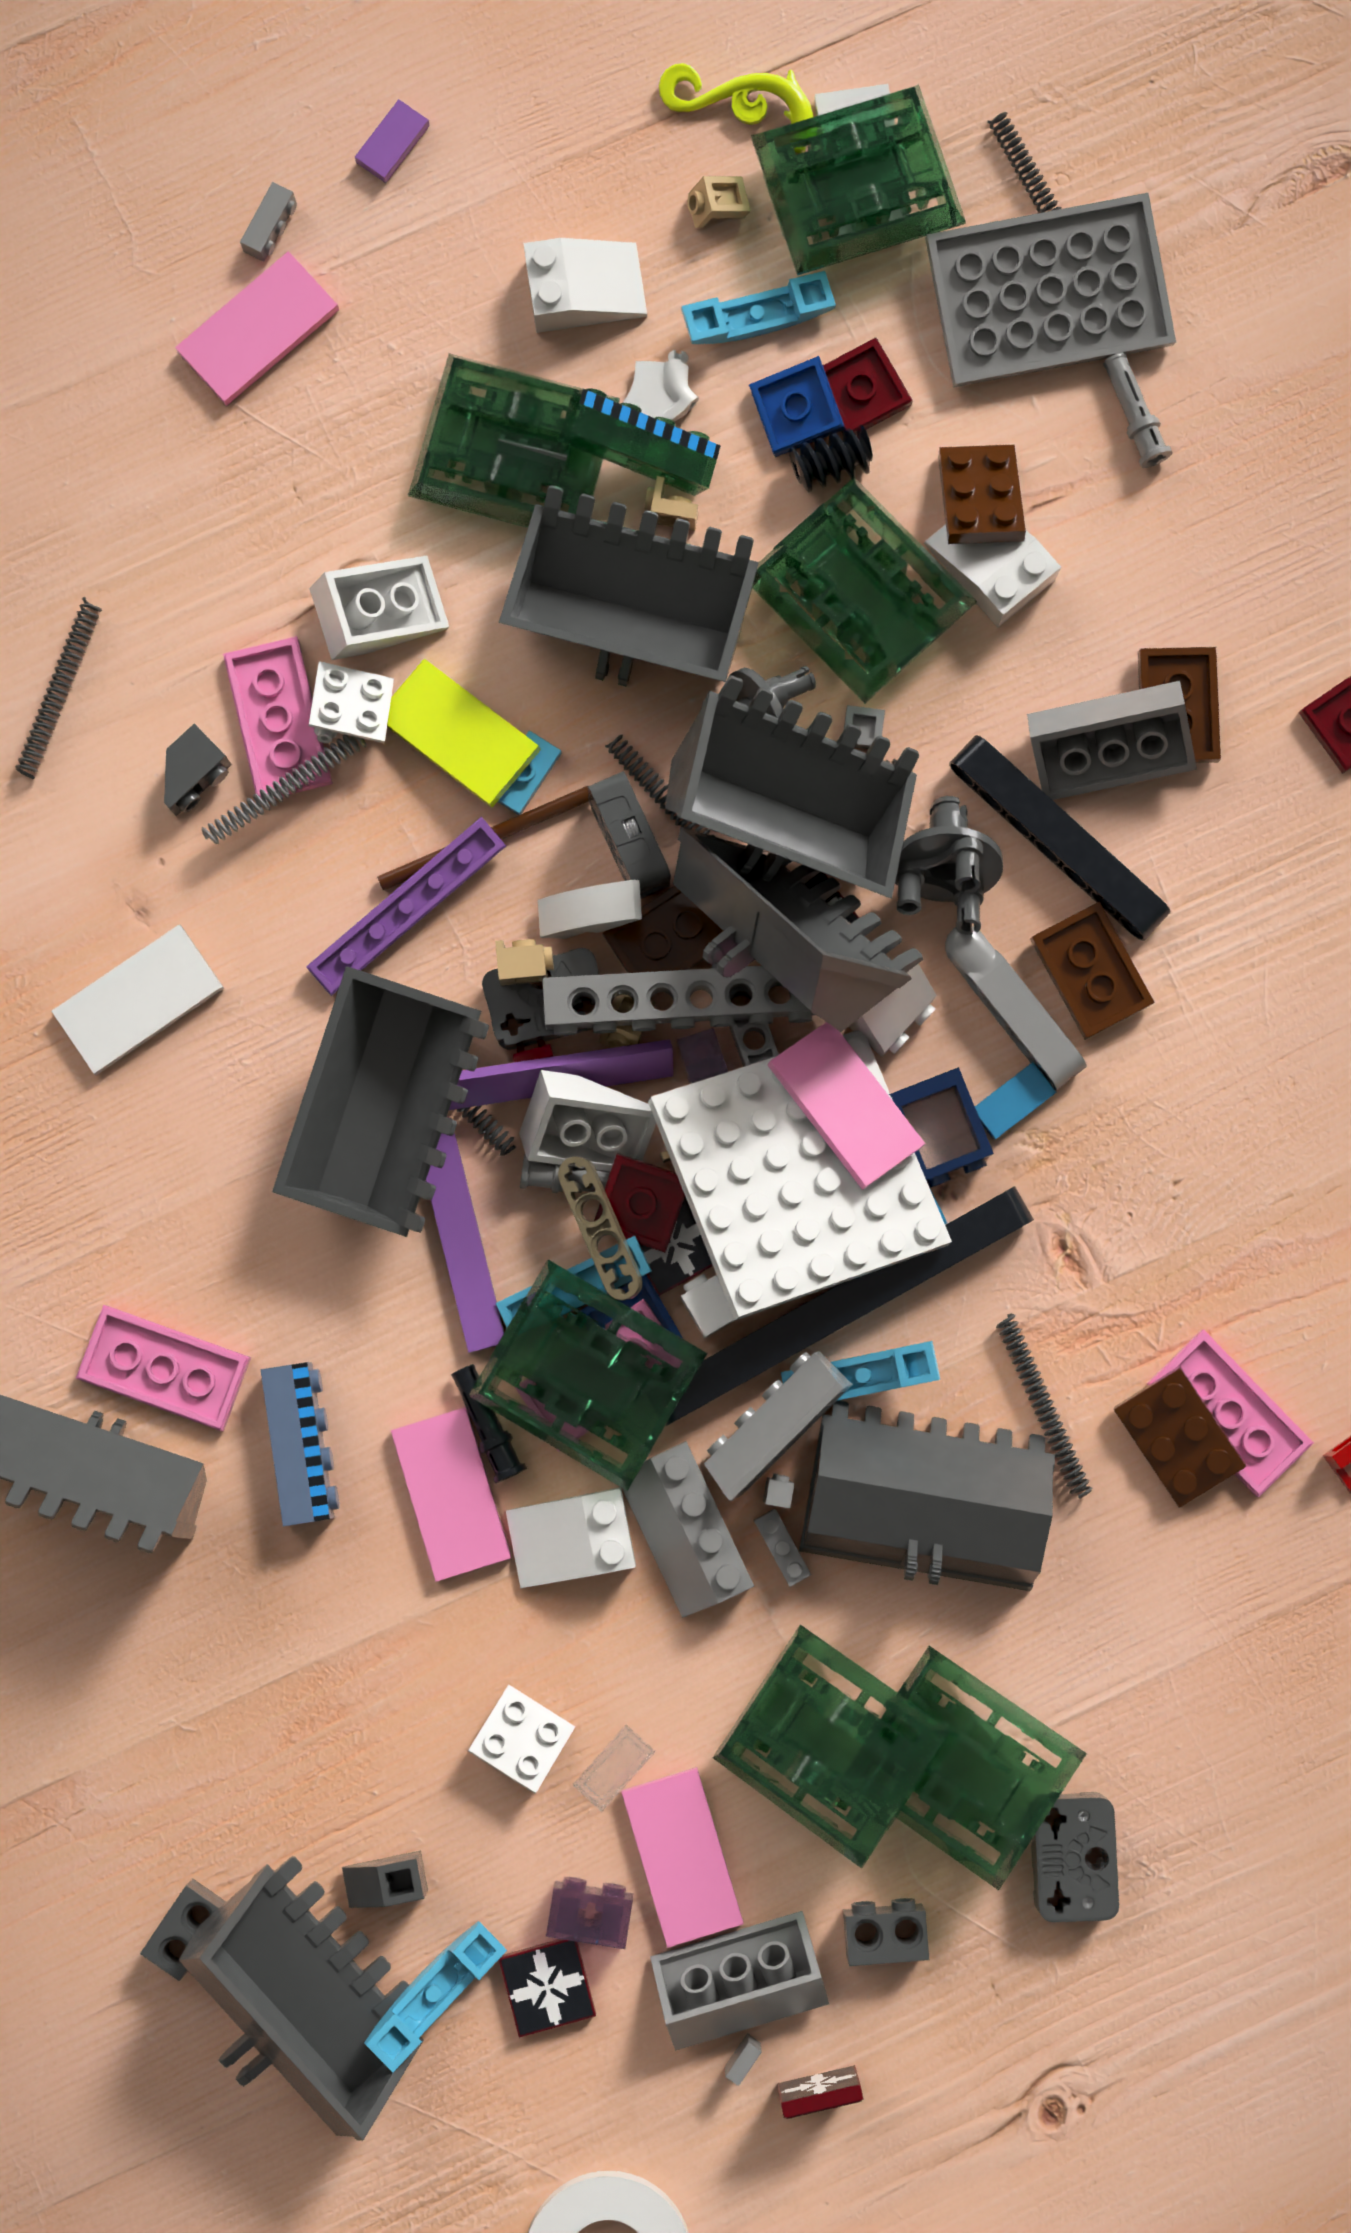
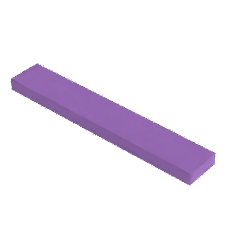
(407, 904)
(601, 1066)
(464, 1250)

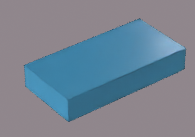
(1014, 1100)

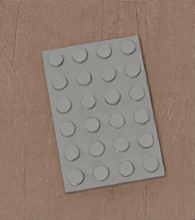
(1050, 289)

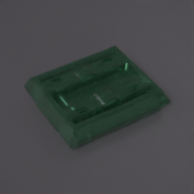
(856, 177)
(467, 431)
(859, 590)
(587, 1374)
(831, 1746)
(981, 1770)

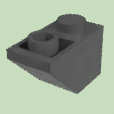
(190, 768)
(386, 1881)

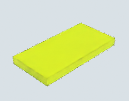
(459, 733)

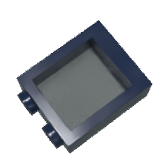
(946, 1125)

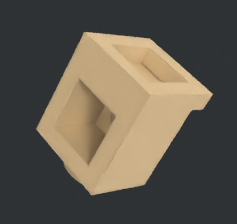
(523, 962)

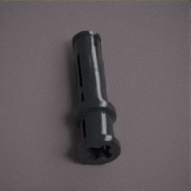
(495, 1441)

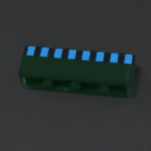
(639, 441)

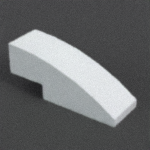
(589, 909)

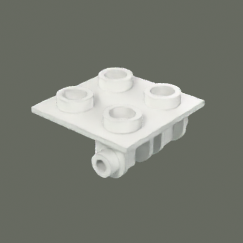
(350, 703)
(521, 1739)

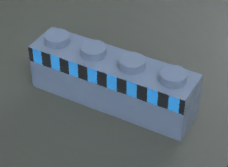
(298, 1443)

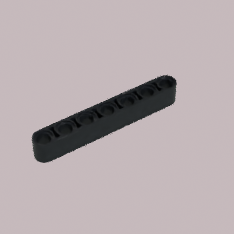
(1059, 837)

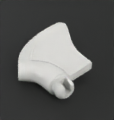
(663, 387)

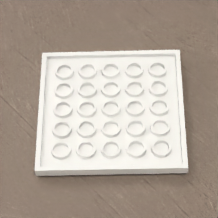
(778, 1199)

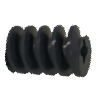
(832, 458)

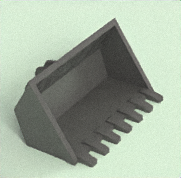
(631, 589)
(793, 789)
(791, 930)
(379, 1102)
(98, 1473)
(929, 1499)
(298, 1997)

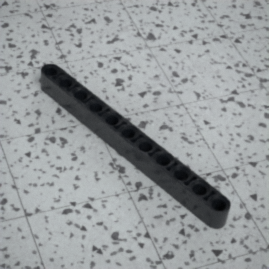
(849, 1302)

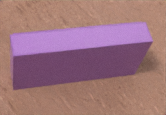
(392, 141)

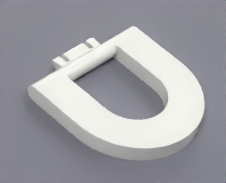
(608, 2197)

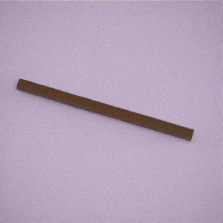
(503, 830)

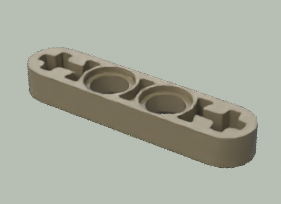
(605, 1225)

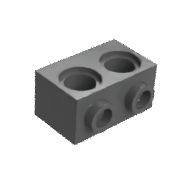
(179, 1925)
(885, 1945)

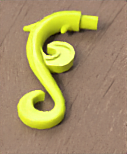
(739, 89)

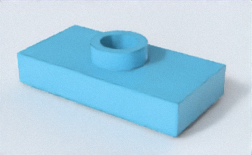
(530, 780)

